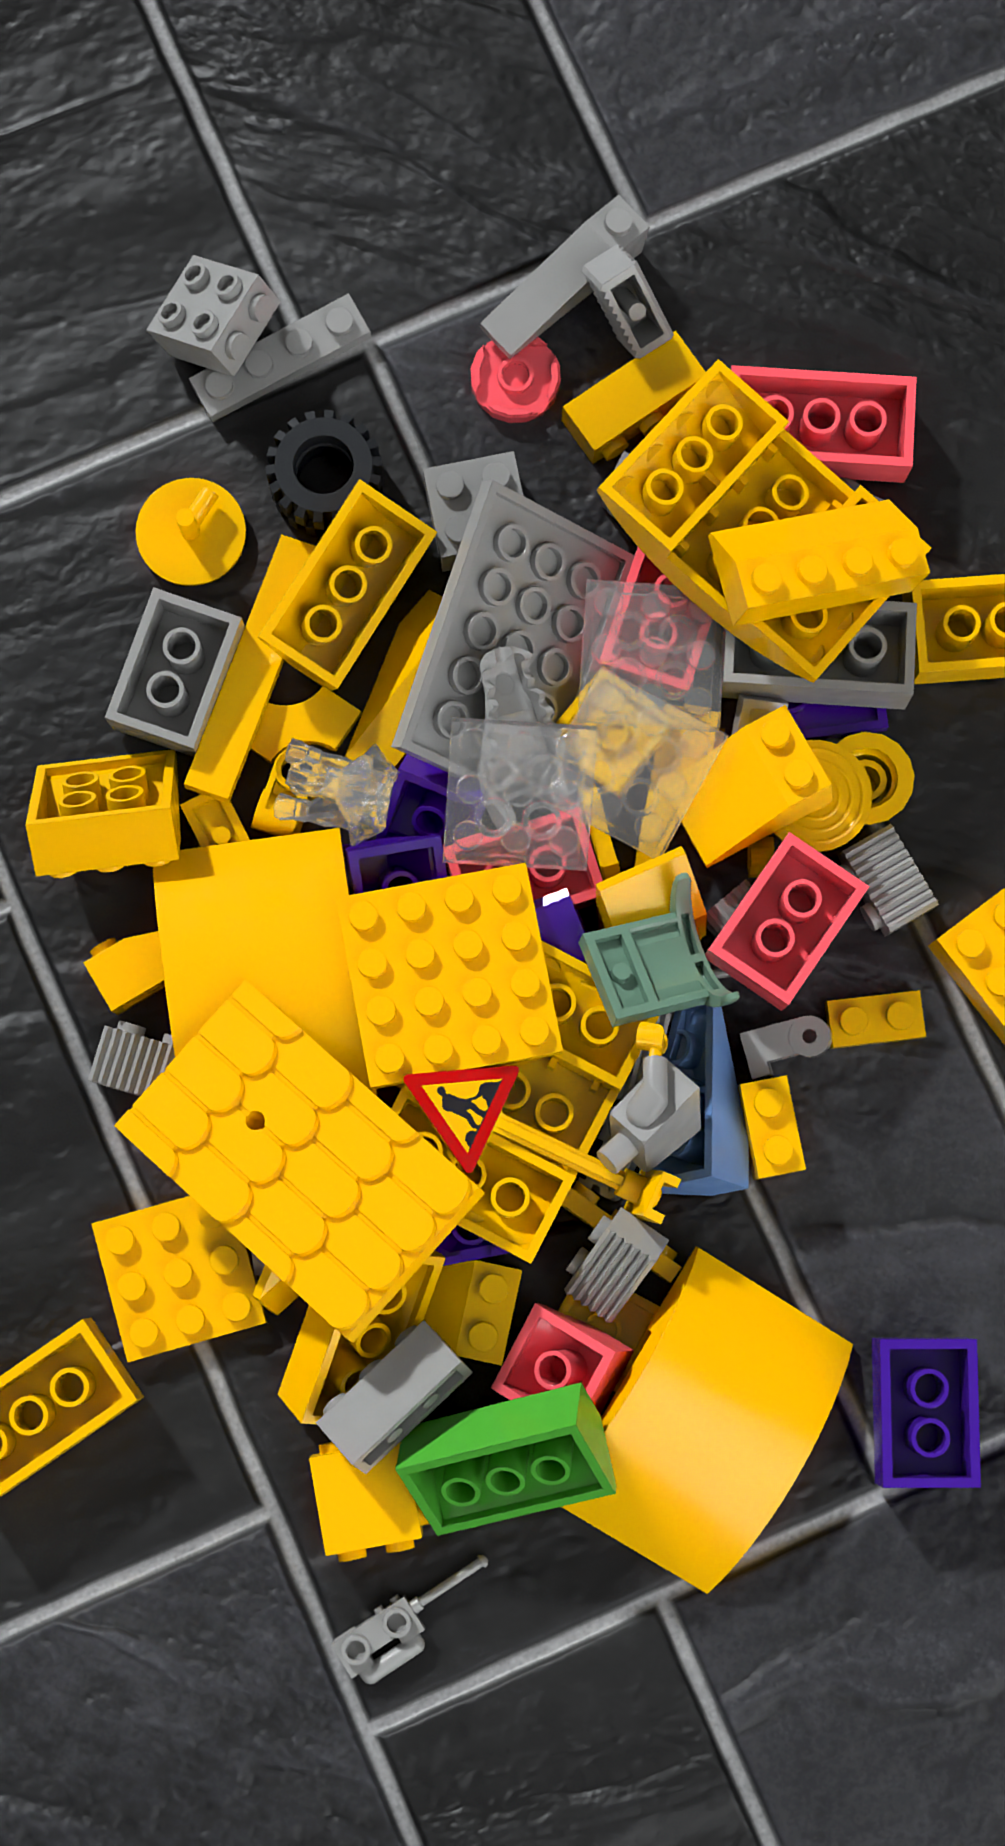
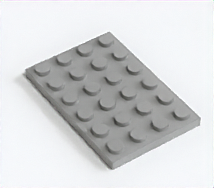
(510, 585)

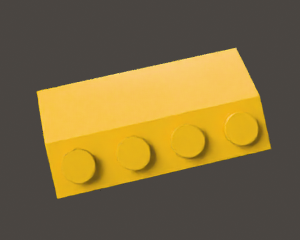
(818, 561)
(346, 586)
(331, 1365)

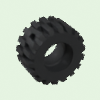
(308, 441)

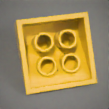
(104, 814)

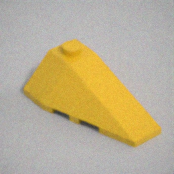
(394, 682)

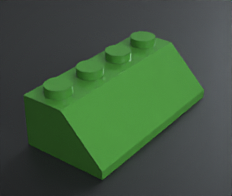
(507, 1460)

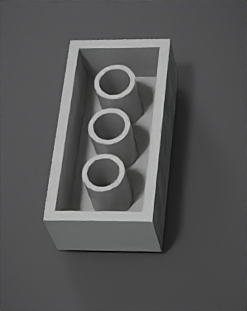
(868, 672)

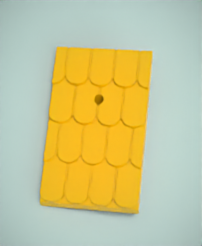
(299, 1160)

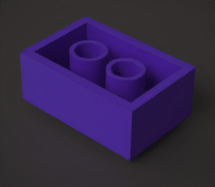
(926, 1412)

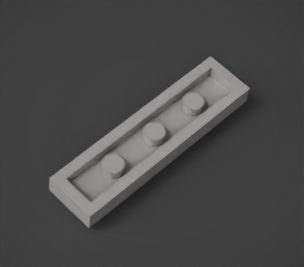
(283, 357)

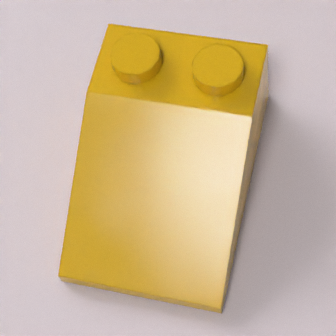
(756, 788)
(474, 1308)

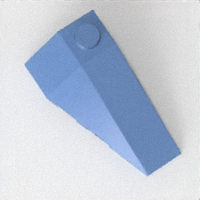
(718, 1155)

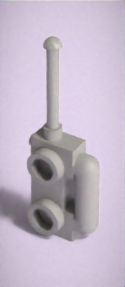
(392, 1622)

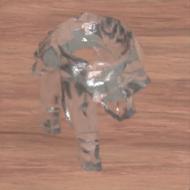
(347, 790)

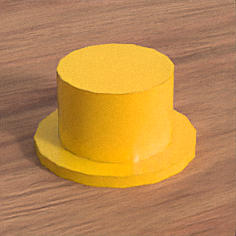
(888, 772)

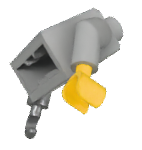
(656, 1113)

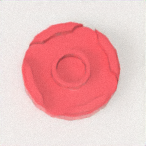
(515, 387)

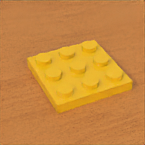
(175, 1277)

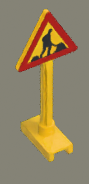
(468, 1108)

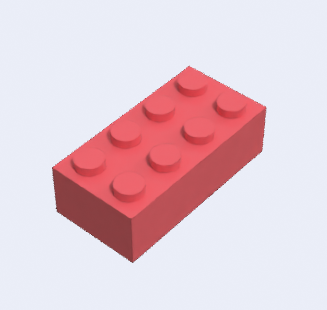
(847, 420)

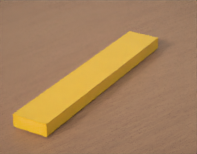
(246, 685)

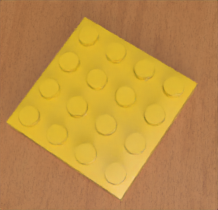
(449, 975)

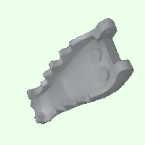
(511, 687)

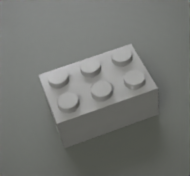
(174, 672)

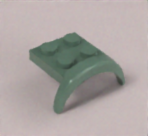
(653, 964)

